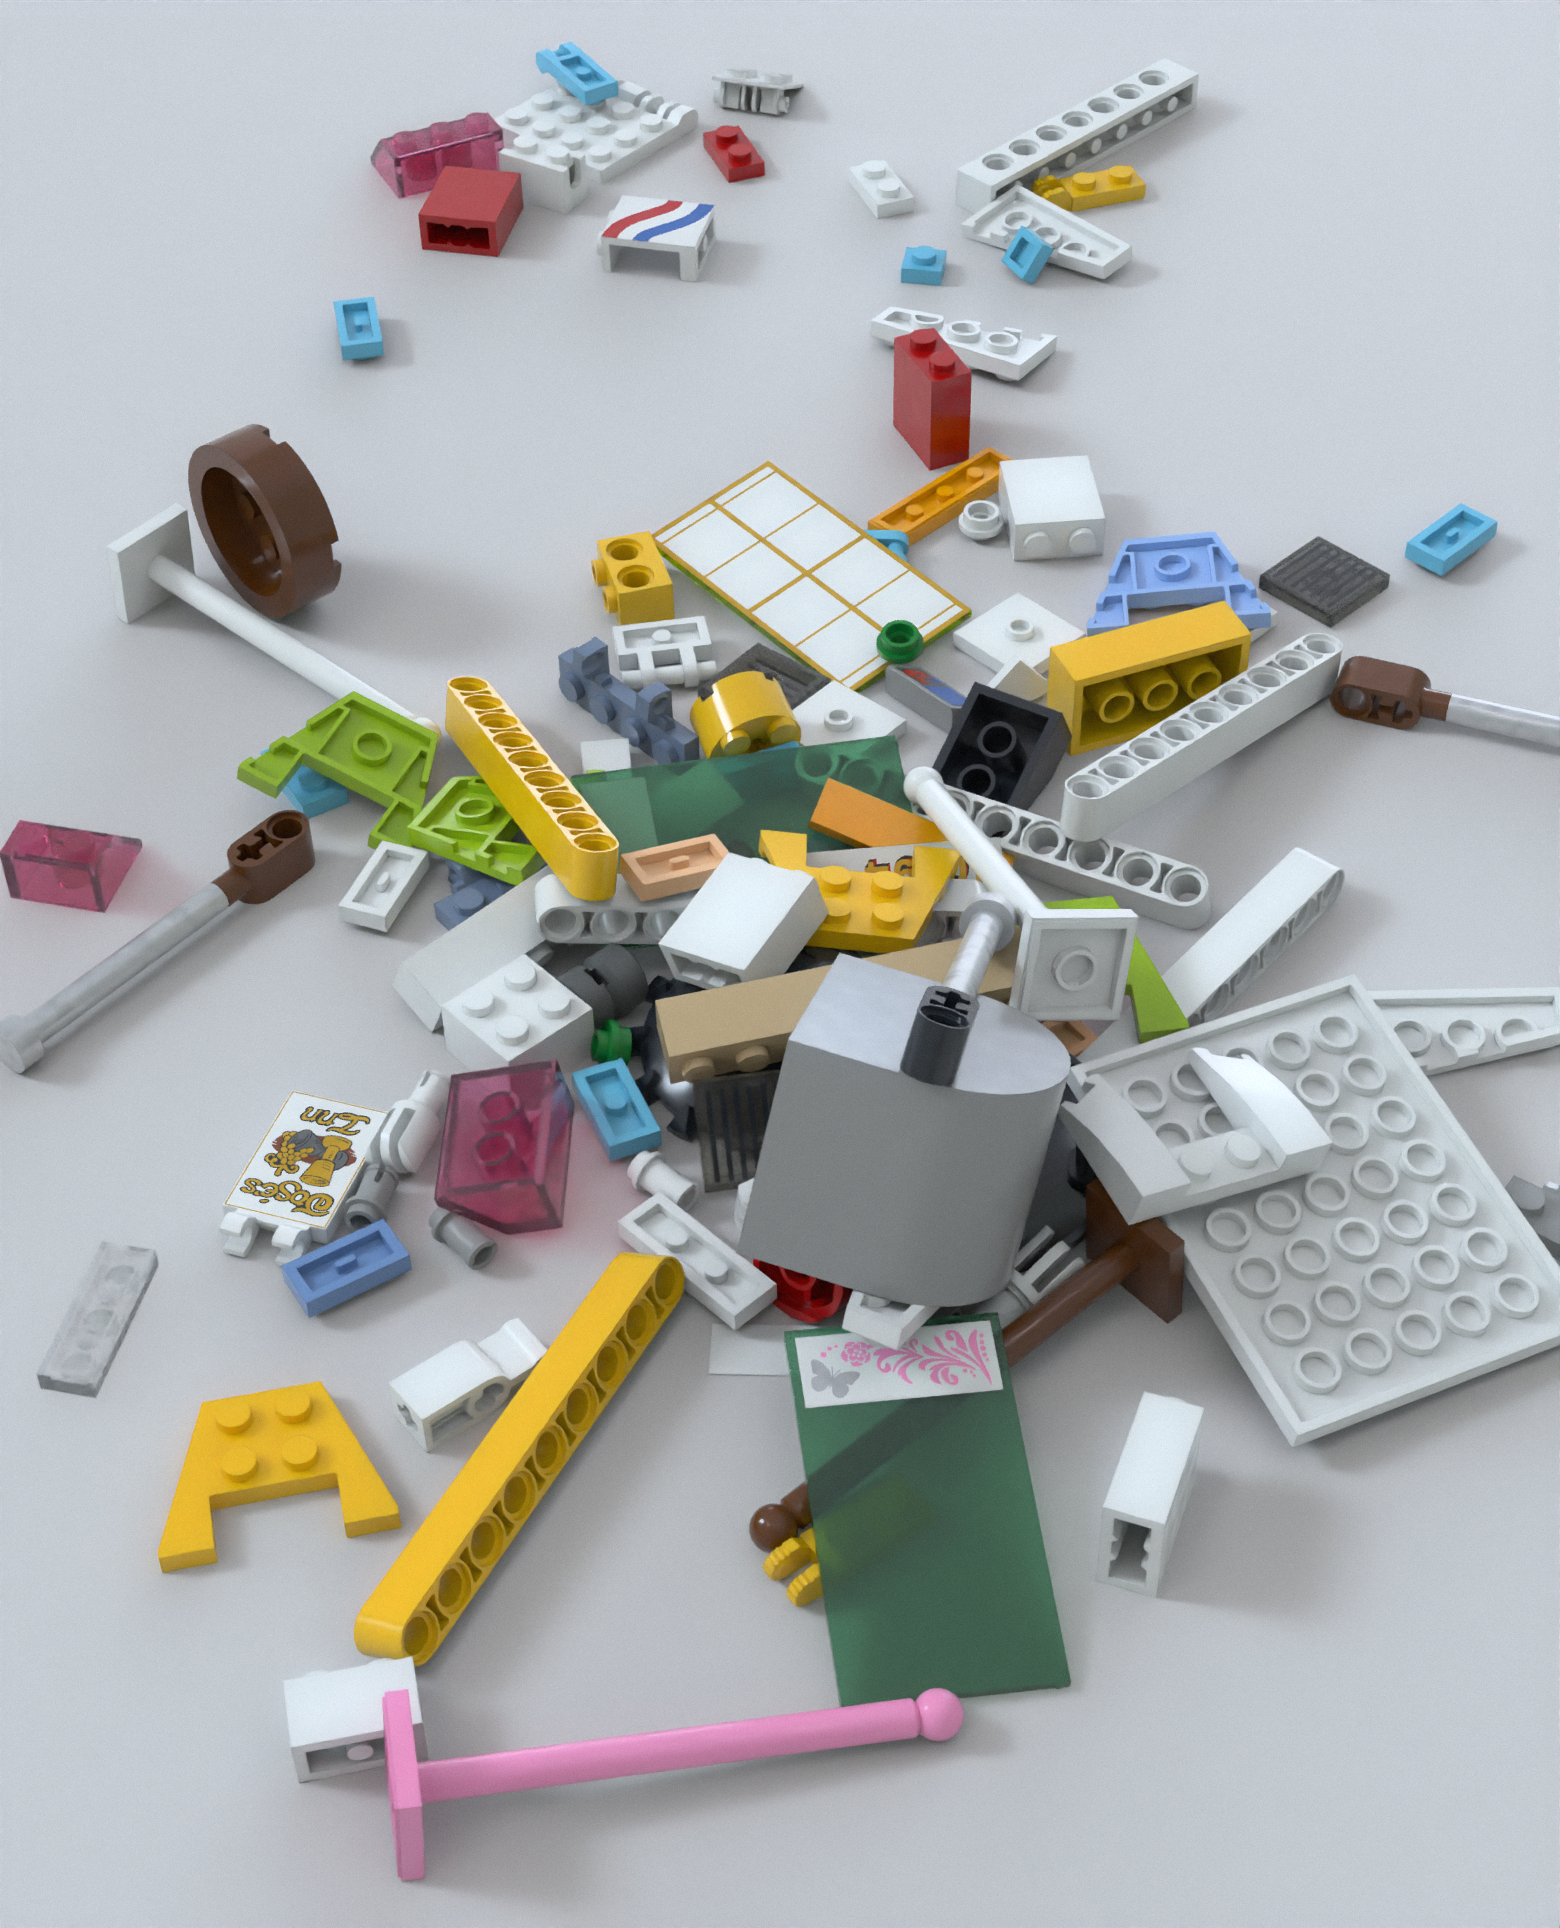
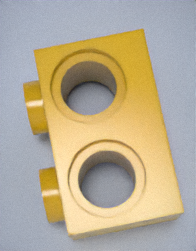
(633, 579)

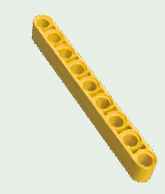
(532, 789)
(518, 1460)

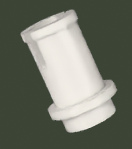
(652, 1174)

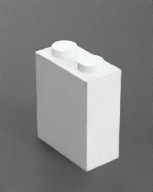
(1051, 508)
(744, 924)
(1149, 1494)

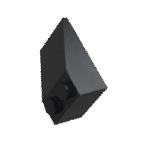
(1003, 748)

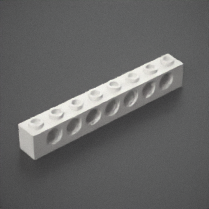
(1081, 134)

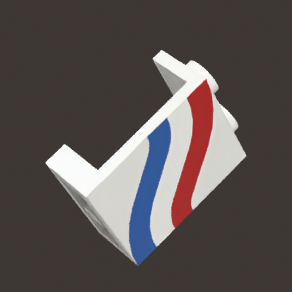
(660, 226)

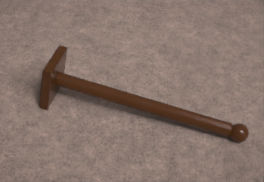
(1138, 1256)

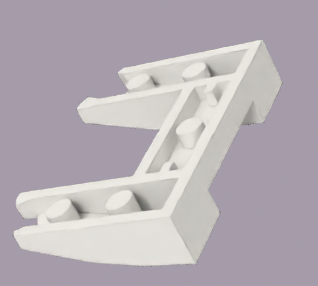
(1270, 1142)

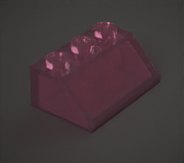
(415, 159)
(507, 1147)

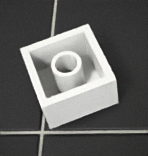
(518, 1020)

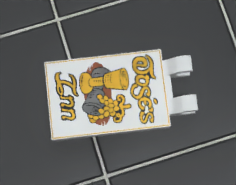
(300, 1175)

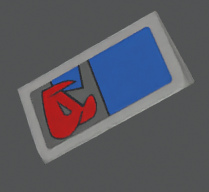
(924, 694)

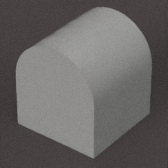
(897, 1177)

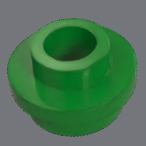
(899, 642)
(611, 1043)

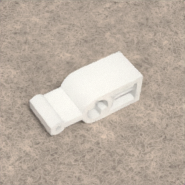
(463, 1383)

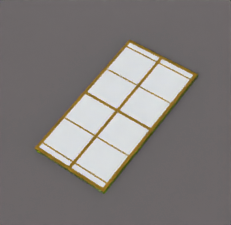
(805, 575)

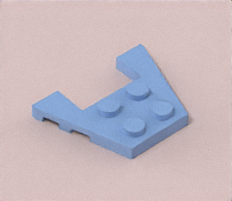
(1175, 572)

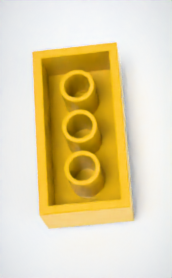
(1143, 673)

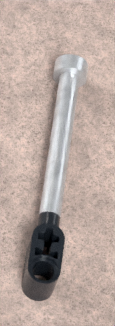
(950, 1010)

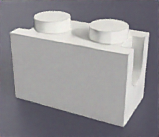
(549, 173)
(339, 1717)

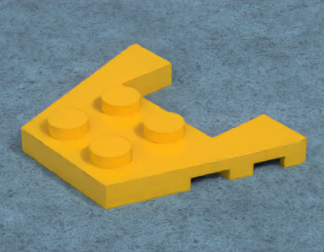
(869, 909)
(268, 1450)

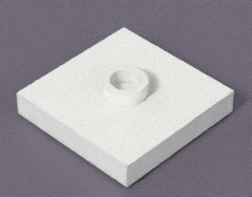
(1012, 629)
(844, 715)

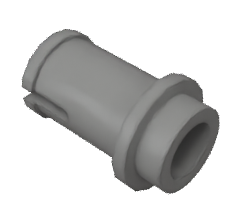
(371, 1198)
(463, 1237)

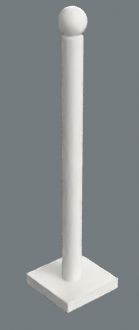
(158, 562)
(1067, 959)

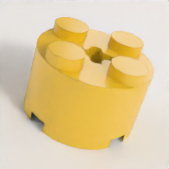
(743, 716)

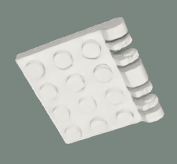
(609, 134)

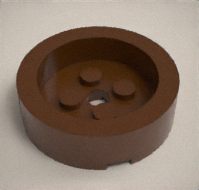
(264, 520)

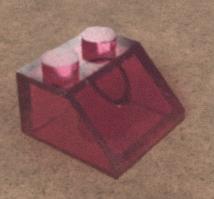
(66, 865)

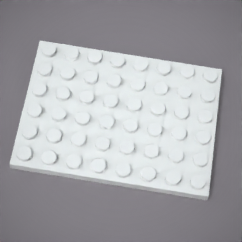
(1383, 1264)

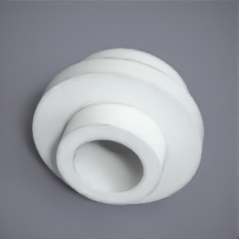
(981, 520)

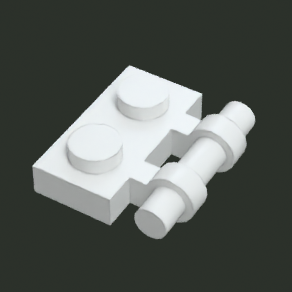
(664, 643)

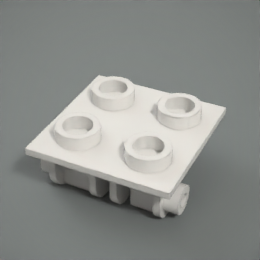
(766, 94)

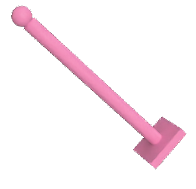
(934, 1715)

